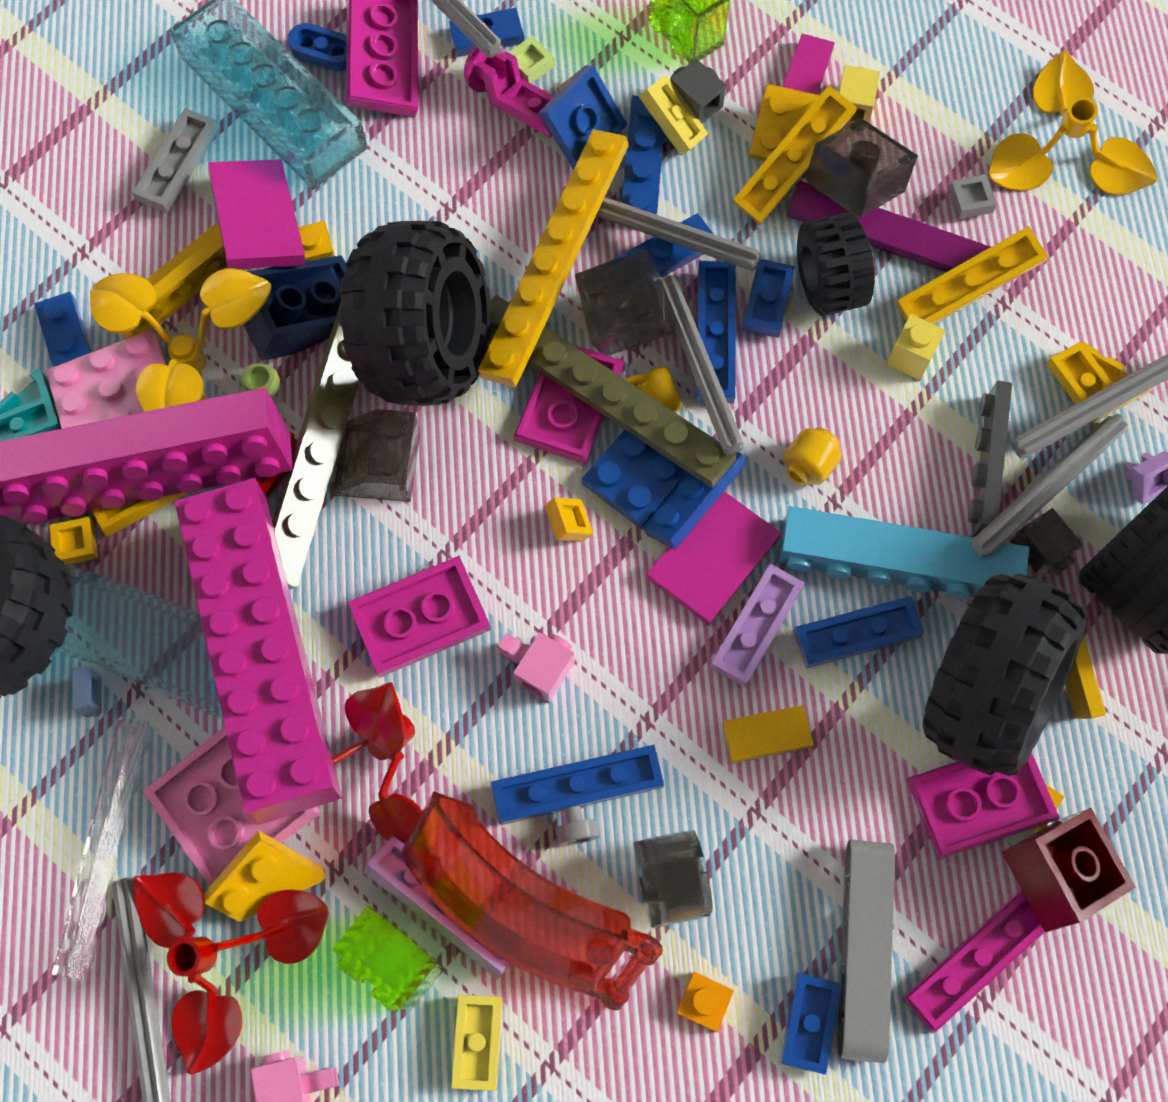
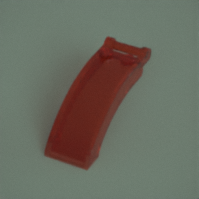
(519, 910)

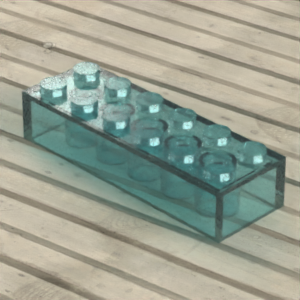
(269, 90)

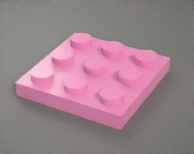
(103, 381)
(205, 808)

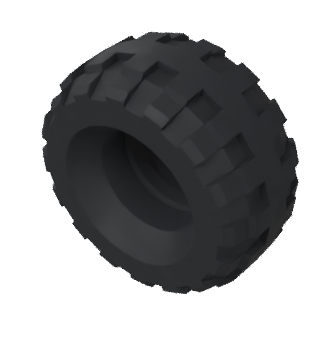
(415, 312)
(31, 604)
(1003, 673)

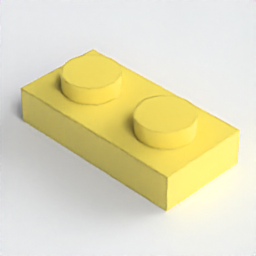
(673, 115)
(477, 1042)

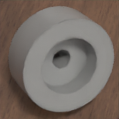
(576, 830)

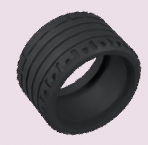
(1133, 575)

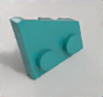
(29, 411)

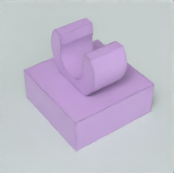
(1148, 477)

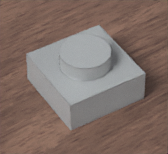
(972, 196)

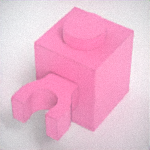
(541, 665)
(287, 1080)

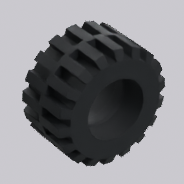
(835, 263)

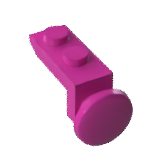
(505, 88)

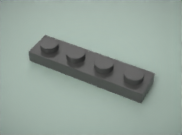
(992, 443)

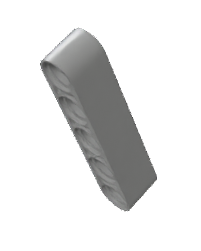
(866, 952)

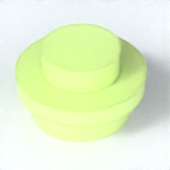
(260, 376)

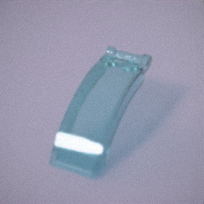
(140, 639)

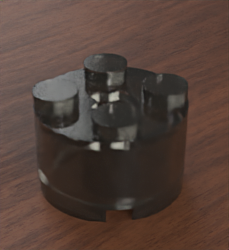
(673, 878)

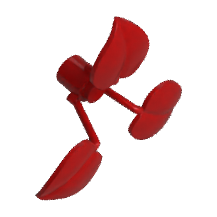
(385, 731)
(201, 1022)

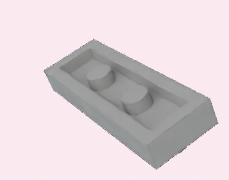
(176, 160)

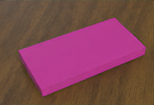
(382, 56)
(255, 214)

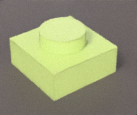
(533, 59)

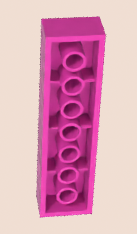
(143, 457)
(256, 653)

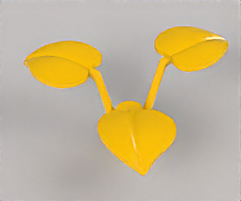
(1067, 88)
(124, 298)

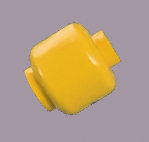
(812, 456)

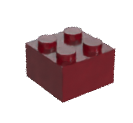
(1068, 870)

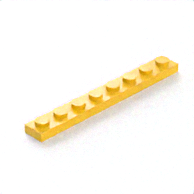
(553, 259)

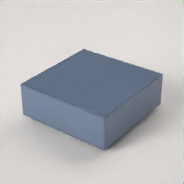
(86, 692)

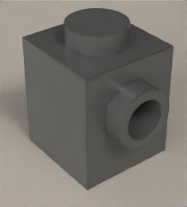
(700, 89)

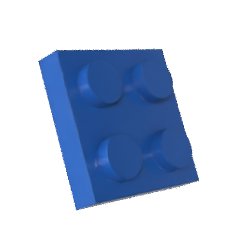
(578, 110)
(633, 478)

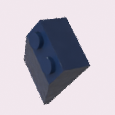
(298, 307)

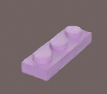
(757, 625)

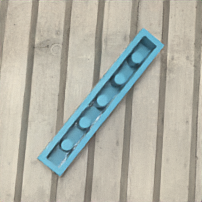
(892, 553)

